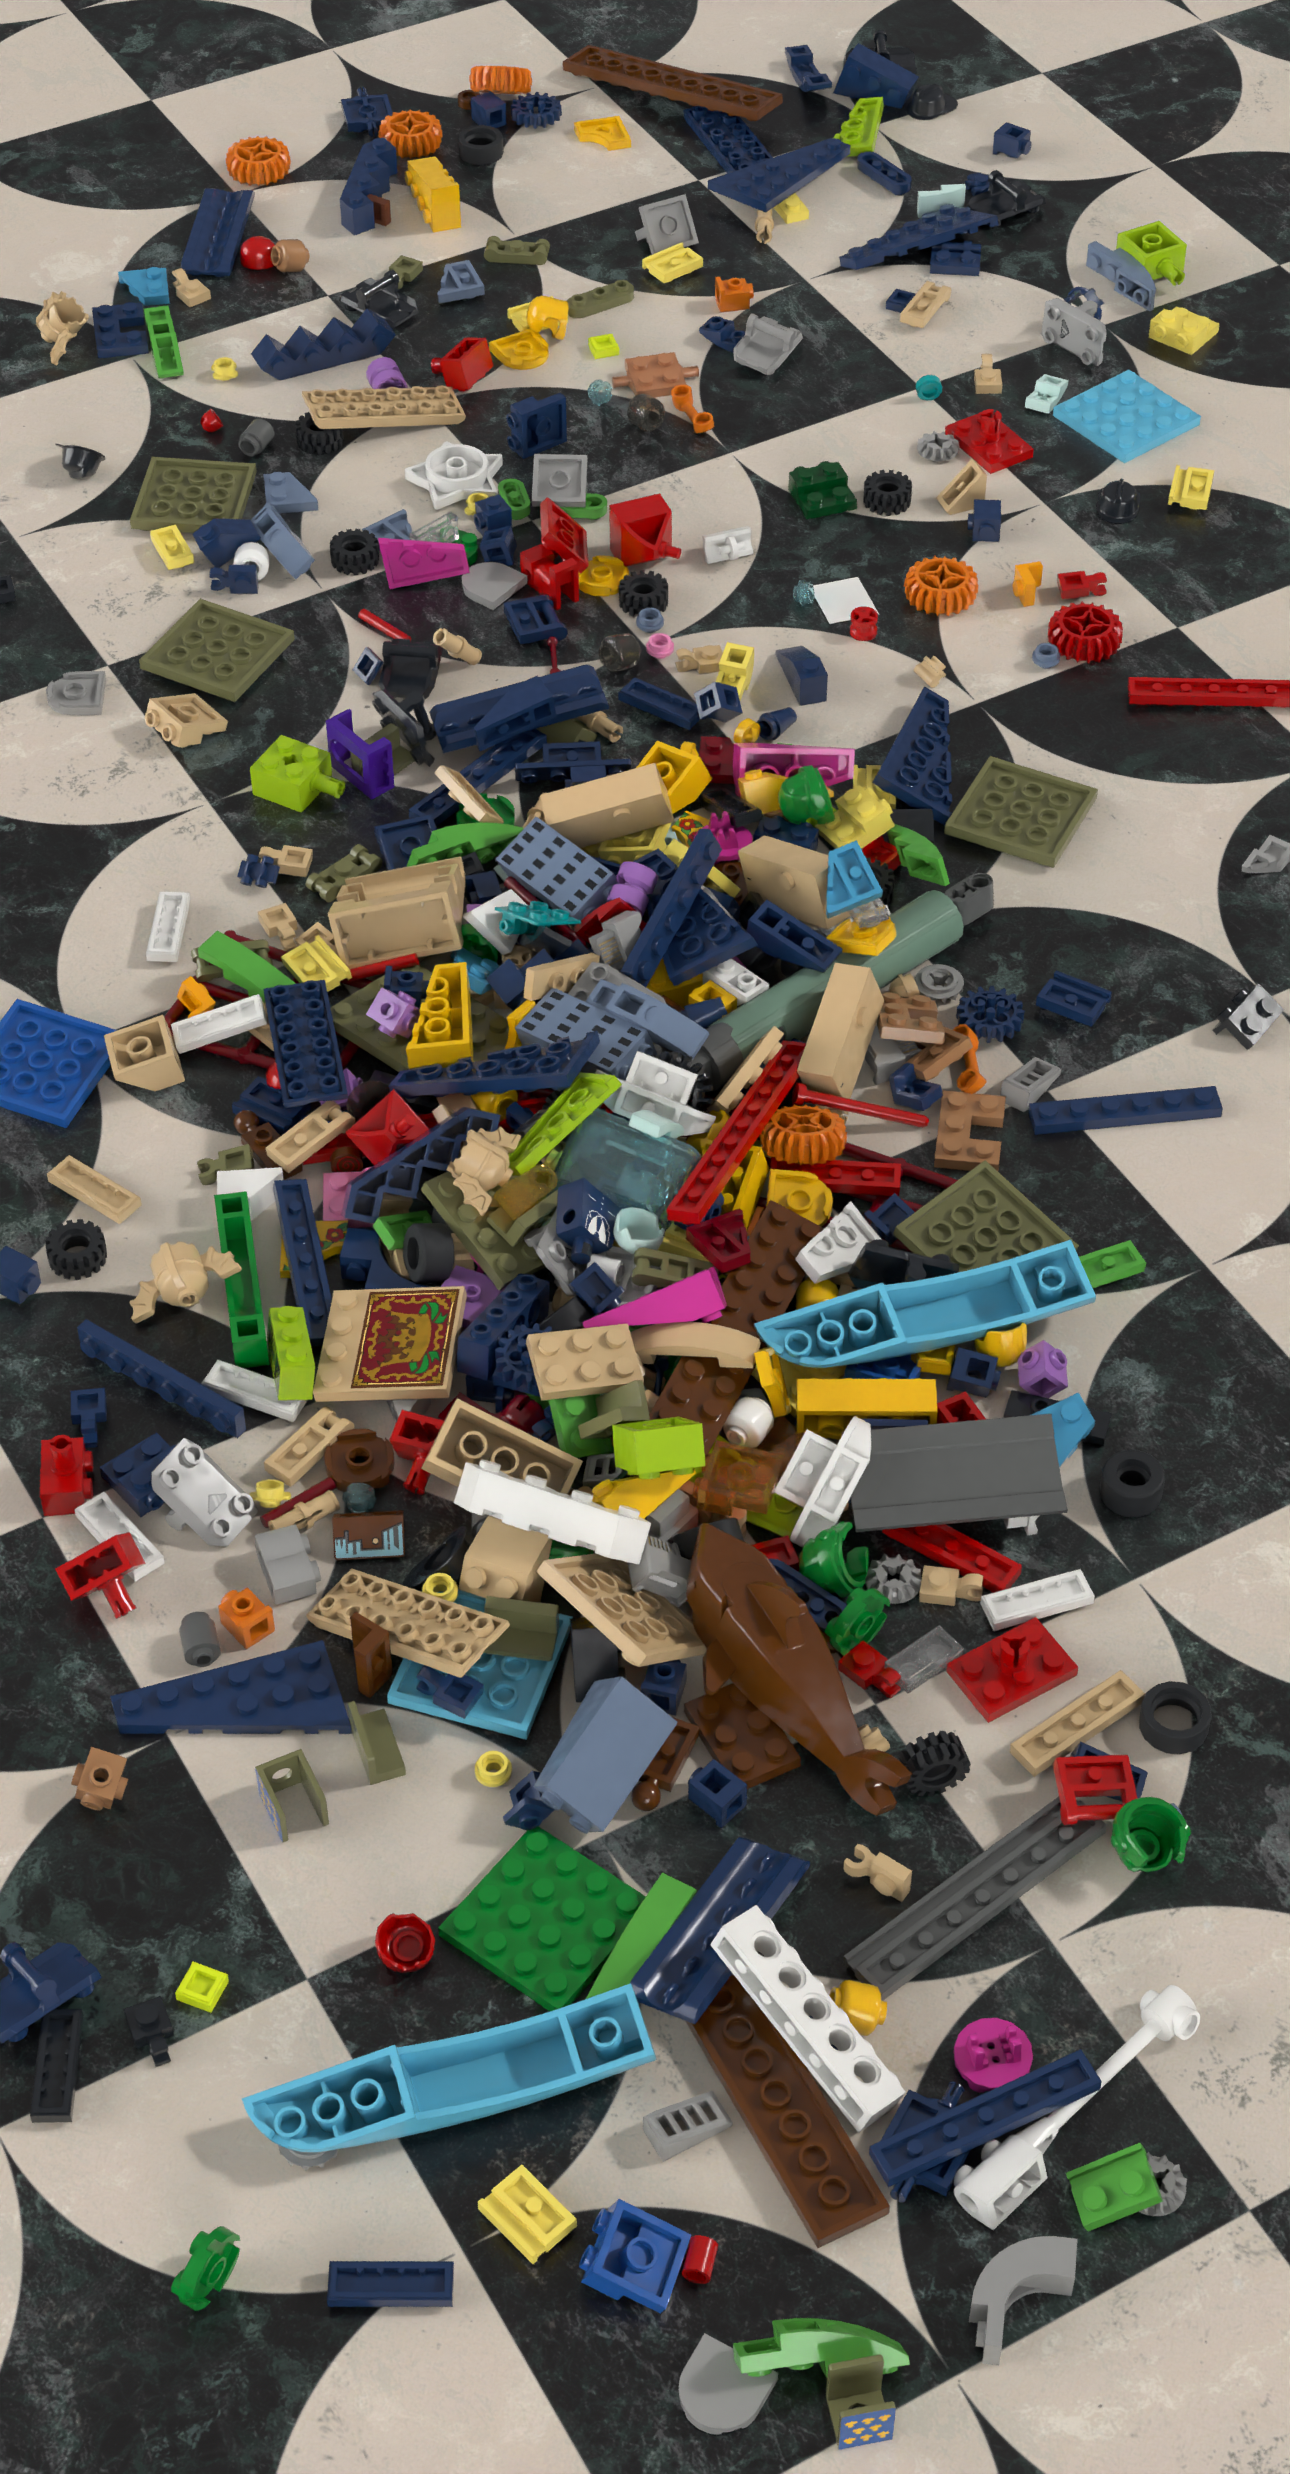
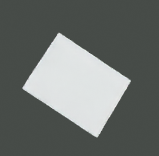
(840, 598)

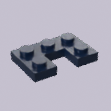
(107, 327)

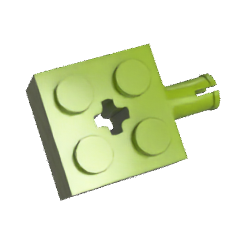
(1156, 250)
(294, 774)
(659, 1446)

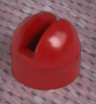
(210, 421)

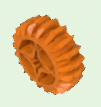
(500, 79)
(412, 133)
(258, 160)
(941, 585)
(804, 1135)

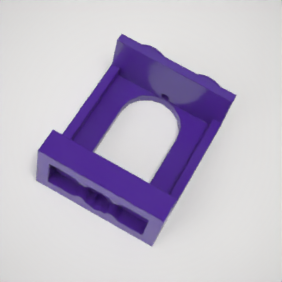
(376, 757)

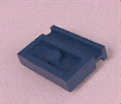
(1073, 998)
(269, 1106)

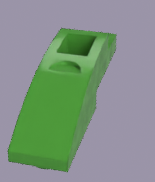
(462, 839)
(810, 2340)

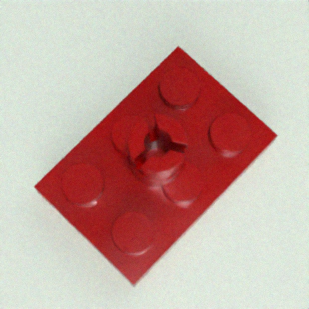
(989, 441)
(563, 534)
(1012, 1669)

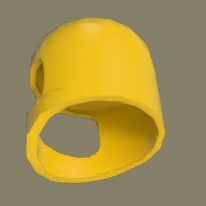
(546, 312)

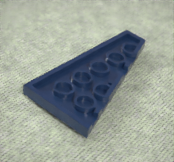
(778, 178)
(924, 233)
(919, 758)
(705, 934)
(509, 1069)
(248, 1697)

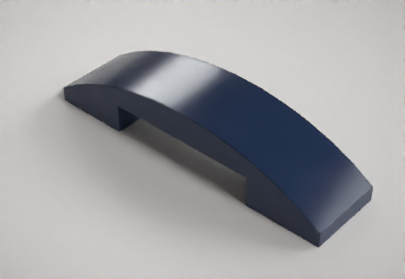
(804, 71)

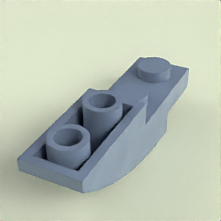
(1125, 271)
(282, 541)
(661, 1021)

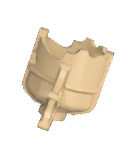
(60, 322)
(483, 1165)
(180, 1277)

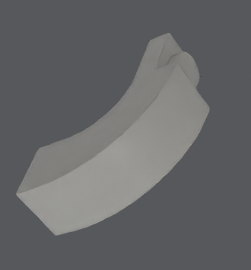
(1021, 2269)

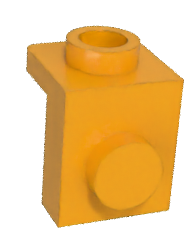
(1026, 579)
(195, 997)

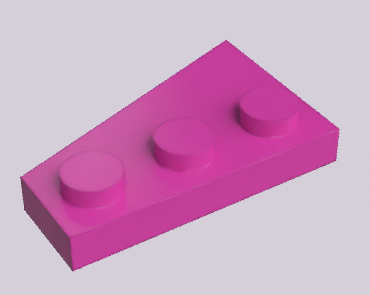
(421, 561)

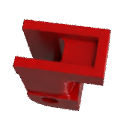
(549, 577)

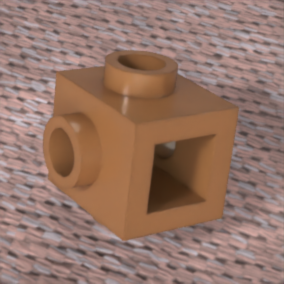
(100, 1767)

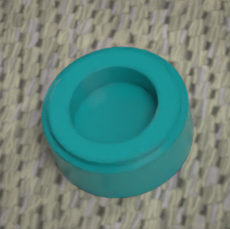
(928, 387)

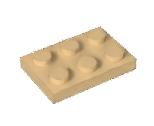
(748, 1071)
(583, 1361)

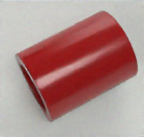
(700, 2259)

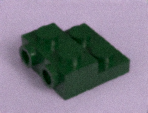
(821, 490)

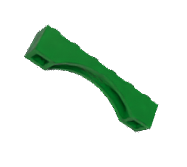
(243, 1287)

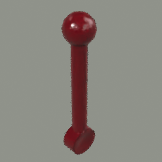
(552, 642)

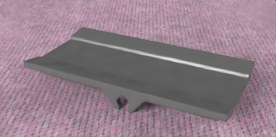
(959, 1473)

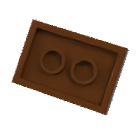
(741, 1736)

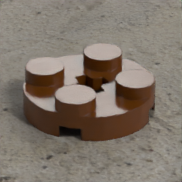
(355, 1443)

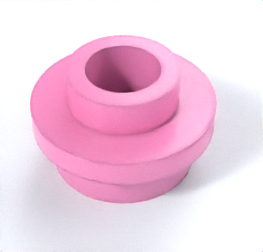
(660, 645)

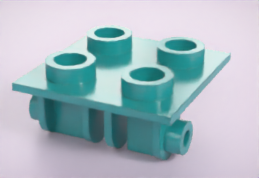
(524, 918)

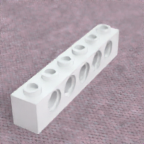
(808, 2037)

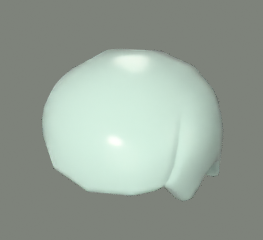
(637, 1229)

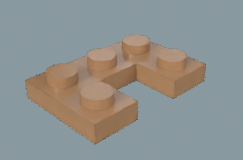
(910, 1019)
(957, 1115)

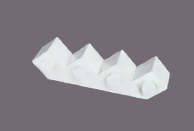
(561, 1516)

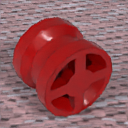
(863, 623)

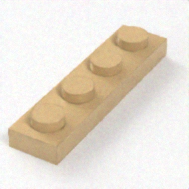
(1077, 1723)

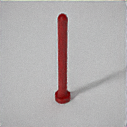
(801, 1095)

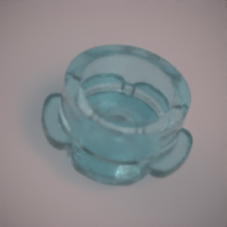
(593, 391)
(804, 593)
(359, 1497)

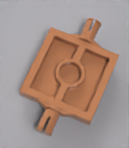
(654, 374)

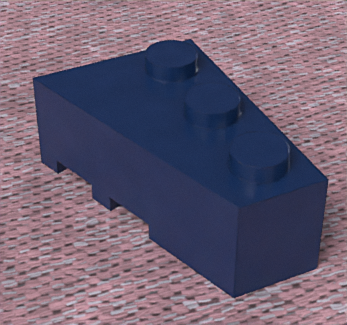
(872, 76)

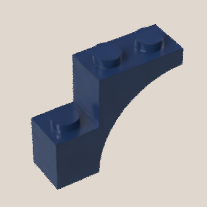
(363, 1261)

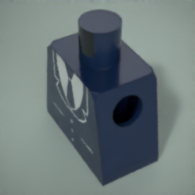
(585, 1219)

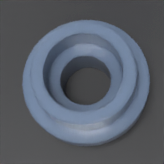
(650, 620)
(1046, 655)

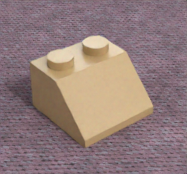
(145, 1055)
(505, 1562)

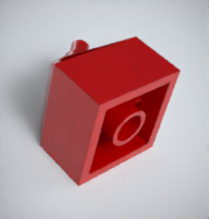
(641, 530)
(386, 1128)

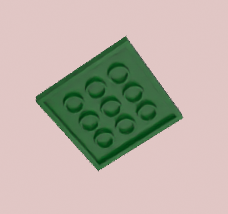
(543, 1919)

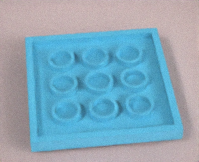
(1126, 416)
(511, 1684)

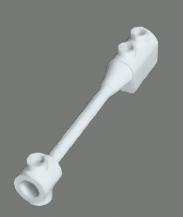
(1017, 2165)

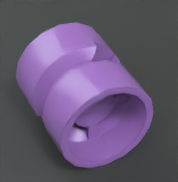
(384, 374)
(633, 885)

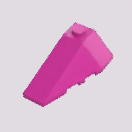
(785, 760)
(680, 1302)

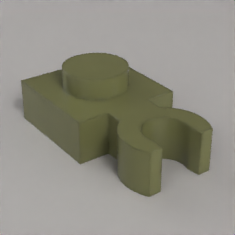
(406, 268)
(231, 1159)

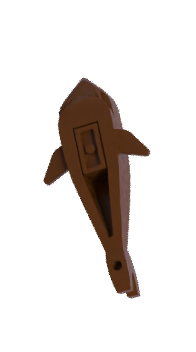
(781, 1662)

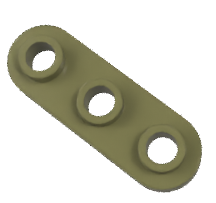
(600, 299)

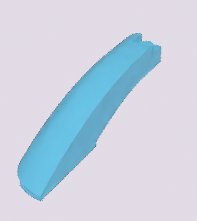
(930, 1312)
(455, 2078)

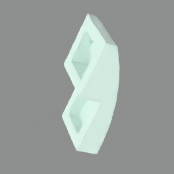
(932, 200)
(1046, 394)
(655, 1124)

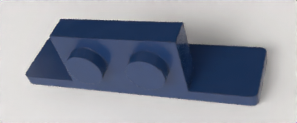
(562, 756)

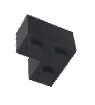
(592, 1656)

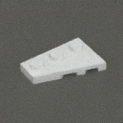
(836, 1246)

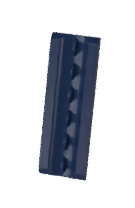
(726, 138)
(217, 232)
(574, 693)
(305, 1043)
(684, 1968)

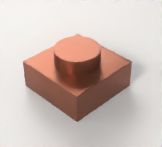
(382, 210)

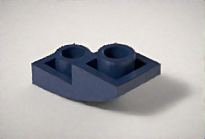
(721, 333)

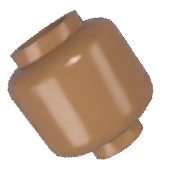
(290, 255)

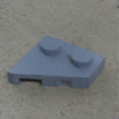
(460, 282)
(288, 493)
(391, 527)

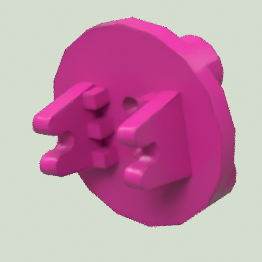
(728, 837)
(975, 2059)

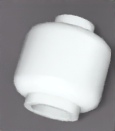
(253, 554)
(749, 1422)

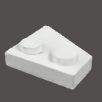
(486, 921)

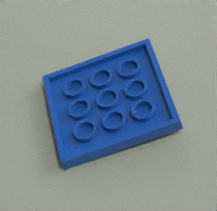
(49, 1062)

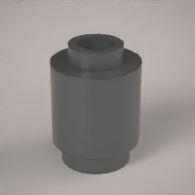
(256, 437)
(199, 1639)

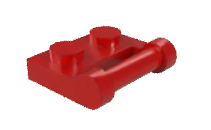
(1092, 1778)

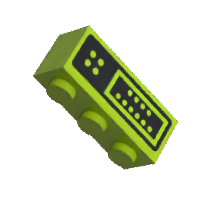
(290, 1353)

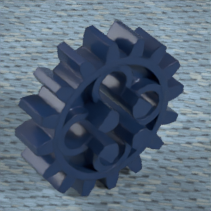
(548, 110)
(1008, 1013)
(516, 1350)

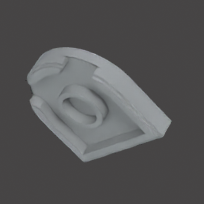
(492, 583)
(78, 693)
(716, 2392)

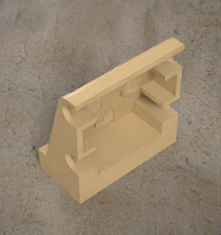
(399, 913)

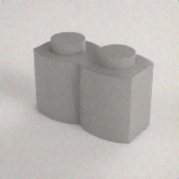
(286, 1563)

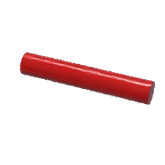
(382, 625)
(380, 967)

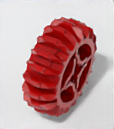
(1085, 632)

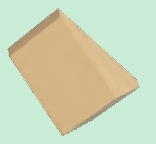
(963, 489)

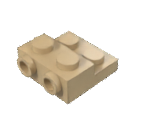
(183, 719)

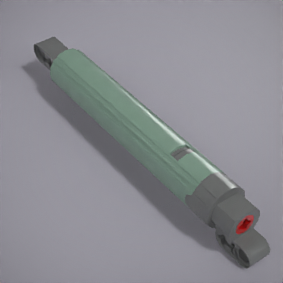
(791, 1005)

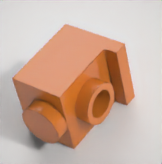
(733, 294)
(246, 1617)

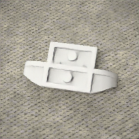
(660, 1089)
(824, 1477)

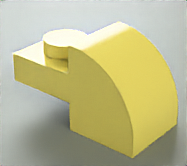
(736, 667)

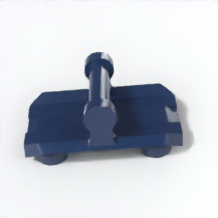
(40, 1985)

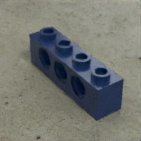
(520, 1303)

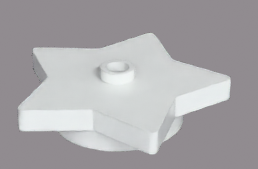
(455, 473)

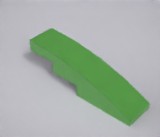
(163, 342)
(918, 855)
(241, 965)
(643, 1933)

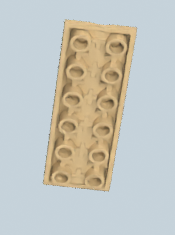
(384, 407)
(418, 1623)

